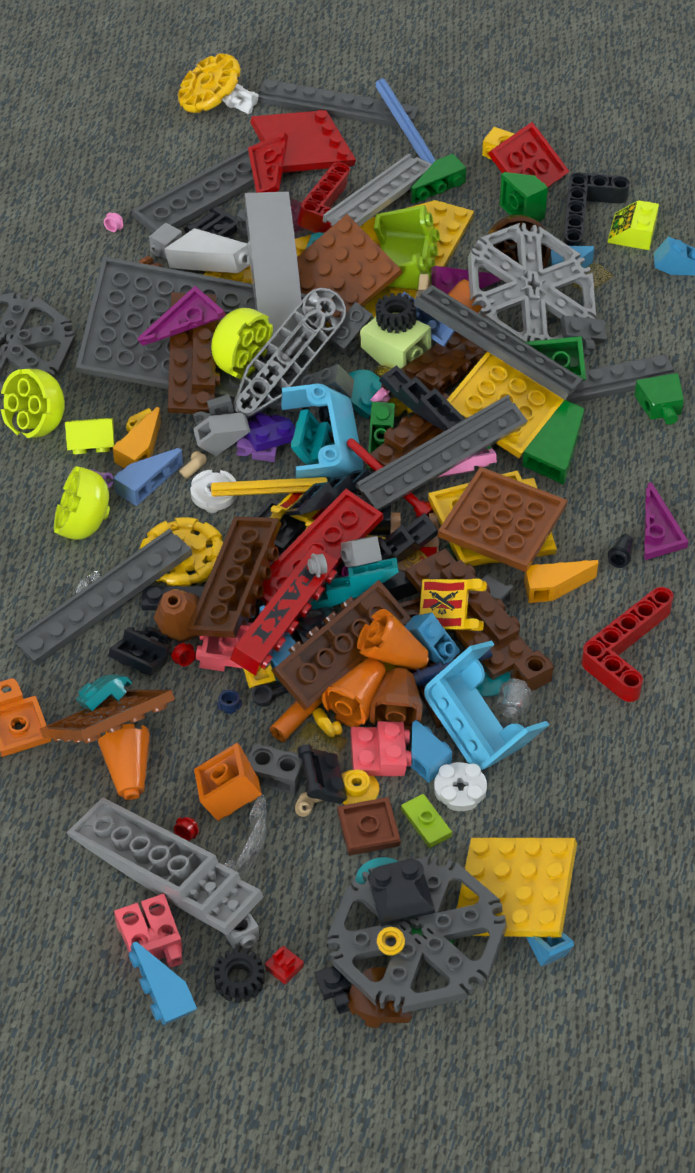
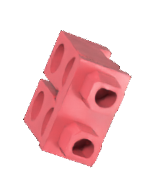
(162, 935)

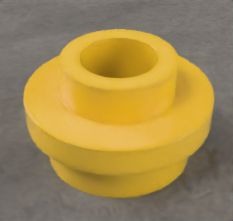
(390, 932)

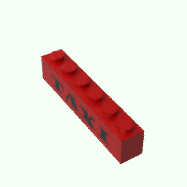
(282, 614)

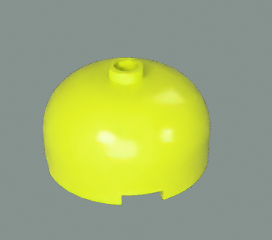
(239, 340)
(37, 400)
(82, 504)

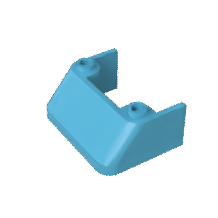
(333, 459)
(467, 715)

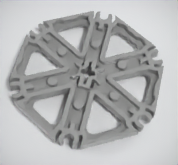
(525, 271)

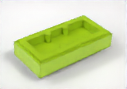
(426, 820)

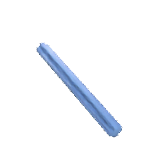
(404, 121)

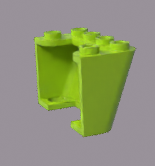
(410, 242)

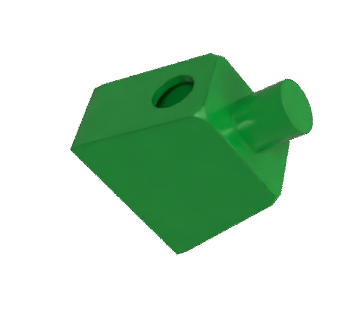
(660, 397)

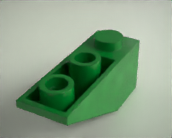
(438, 178)
(381, 420)

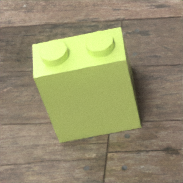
(397, 348)

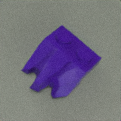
(269, 431)

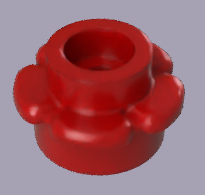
(183, 654)
(186, 828)

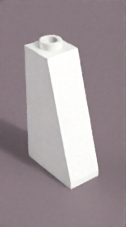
(207, 253)

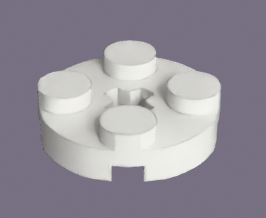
(201, 491)
(460, 773)

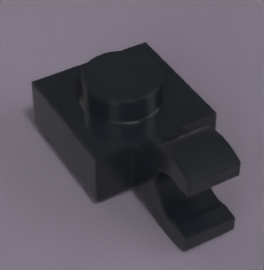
(334, 986)

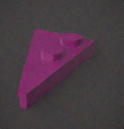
(447, 278)
(187, 313)
(661, 529)

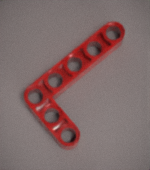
(322, 198)
(602, 651)

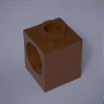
(534, 670)

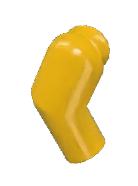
(134, 420)
(325, 724)

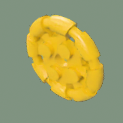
(209, 83)
(184, 528)

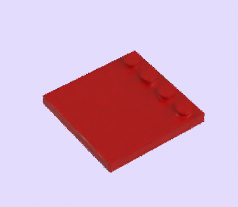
(311, 141)

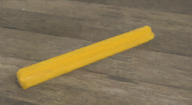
(264, 486)

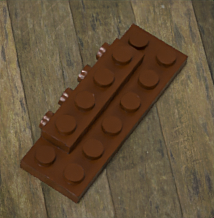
(444, 365)
(192, 367)
(406, 437)
(236, 578)
(482, 606)
(333, 648)

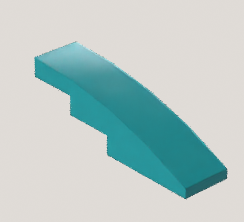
(357, 582)

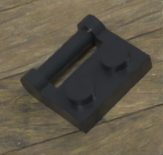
(215, 222)
(322, 774)

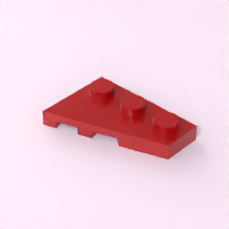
(268, 162)

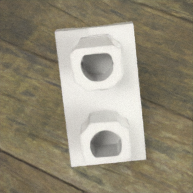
(241, 99)

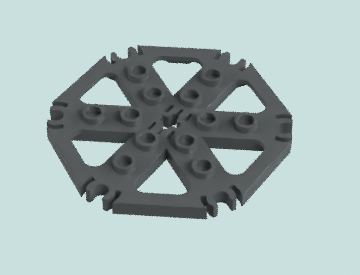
(21, 340)
(433, 947)

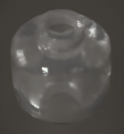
(514, 698)

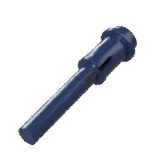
(427, 674)

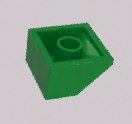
(523, 195)

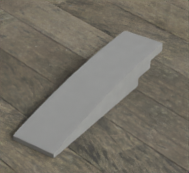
(273, 261)
(167, 865)

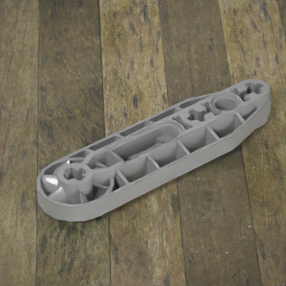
(280, 362)

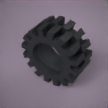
(404, 319)
(243, 989)

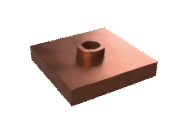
(368, 826)

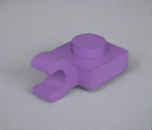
(246, 448)

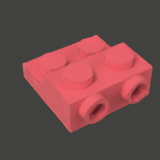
(217, 651)
(381, 749)

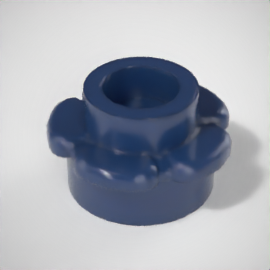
(229, 696)

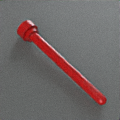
(420, 507)

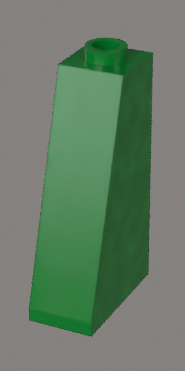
(555, 443)

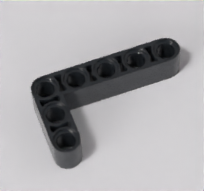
(593, 188)

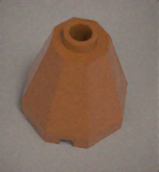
(175, 614)
(397, 699)

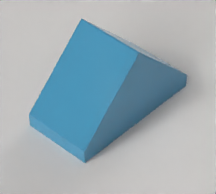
(550, 948)

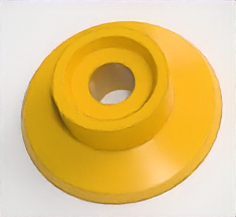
(366, 791)

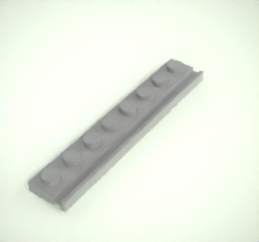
(379, 191)

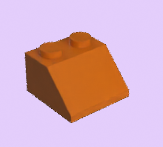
(226, 782)

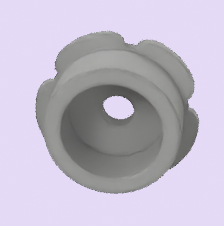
(317, 564)

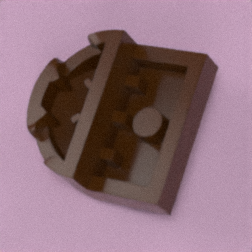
(372, 1014)

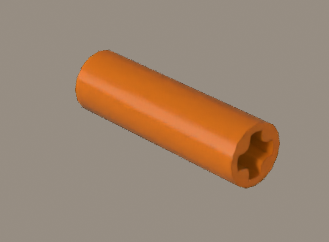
(291, 720)

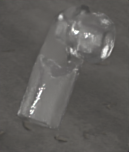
(86, 581)

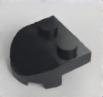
(142, 650)

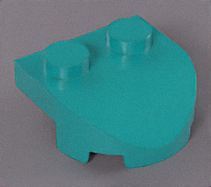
(364, 388)
(310, 437)
(106, 686)

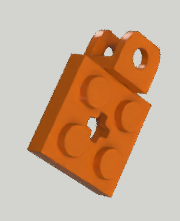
(15, 710)

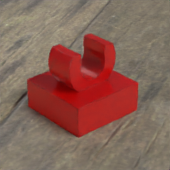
(284, 965)

